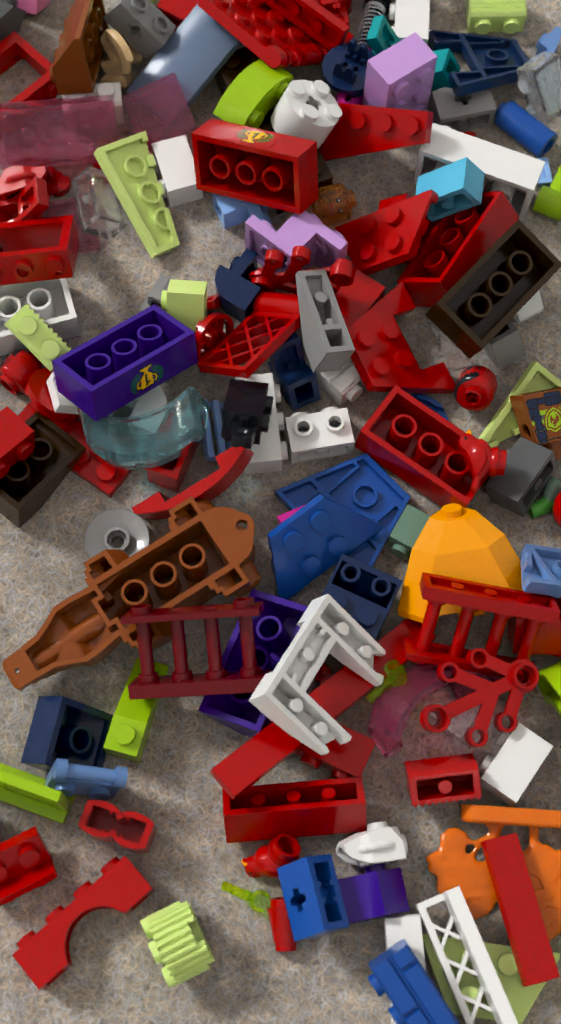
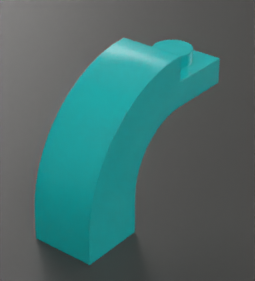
(383, 36)

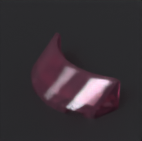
(396, 704)

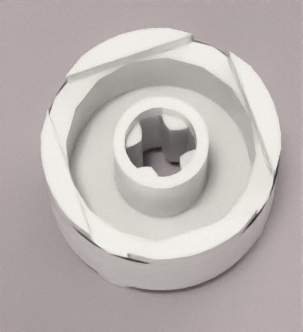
(306, 111)

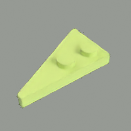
(504, 421)

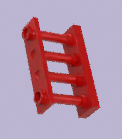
(471, 598)

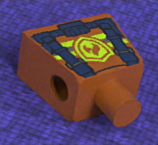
(540, 417)

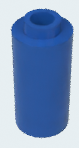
(525, 128)

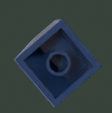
(66, 731)

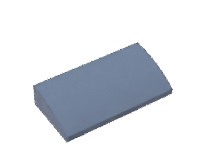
(193, 53)

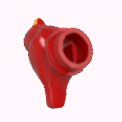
(481, 458)
(267, 858)

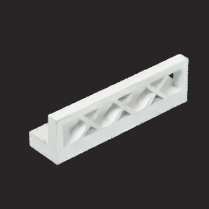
(474, 950)

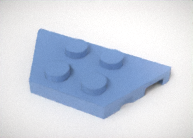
(541, 570)

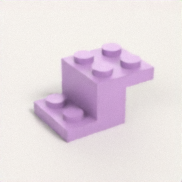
(297, 231)

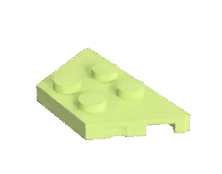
(503, 960)

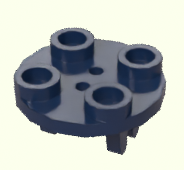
(343, 78)

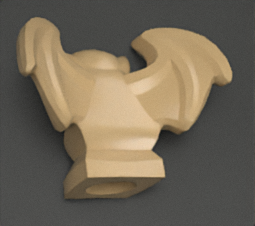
(119, 59)

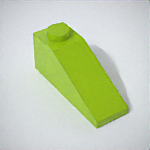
(132, 720)

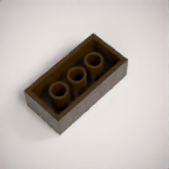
(494, 289)

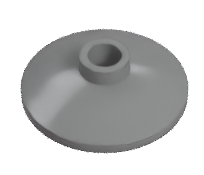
(116, 525)

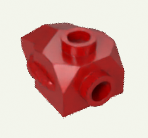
(16, 178)

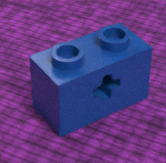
(312, 897)

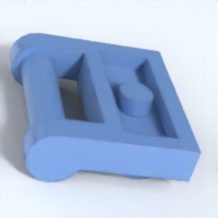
(86, 780)

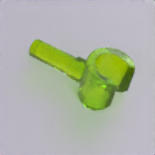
(395, 677)
(245, 895)

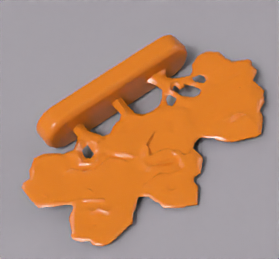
(461, 869)

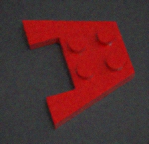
(384, 355)

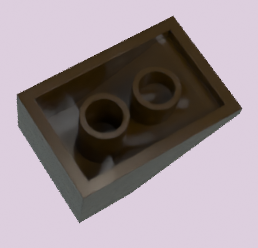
(37, 477)

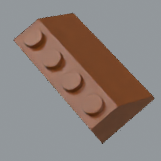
(80, 48)

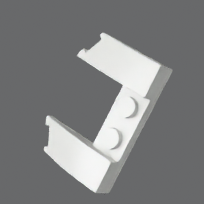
(283, 694)

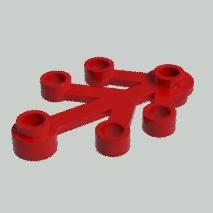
(339, 274)
(485, 695)

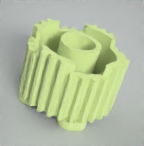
(177, 943)

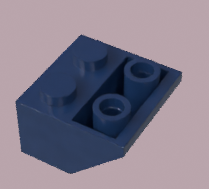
(363, 593)

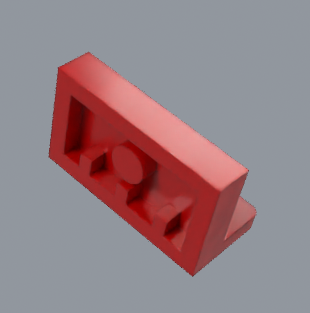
(24, 865)

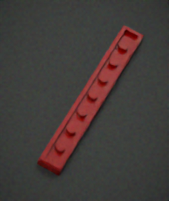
(335, 696)

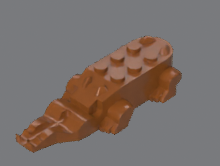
(184, 568)

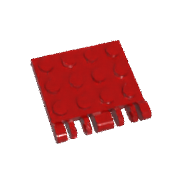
(265, 32)

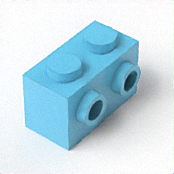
(457, 186)

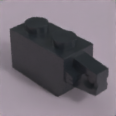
(246, 413)

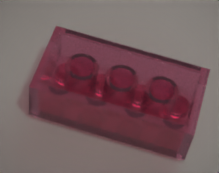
(56, 131)

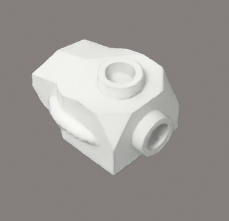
(373, 846)

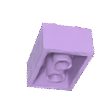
(401, 76)

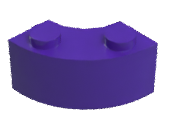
(374, 894)

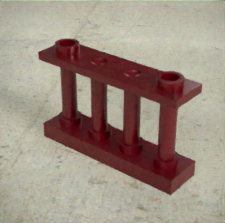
(182, 680)

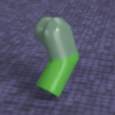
(545, 504)

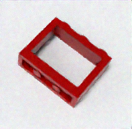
(15, 48)
(38, 249)

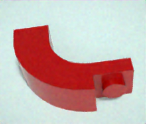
(27, 204)

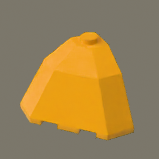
(459, 546)

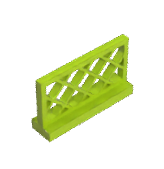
(31, 794)

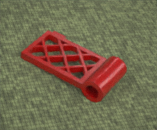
(270, 310)

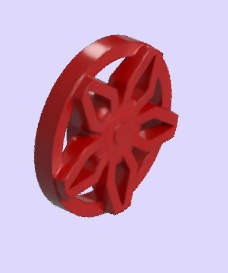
(211, 333)

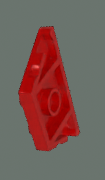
(388, 234)

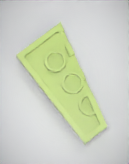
(135, 183)

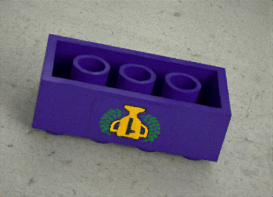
(125, 362)

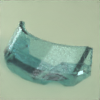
(150, 437)

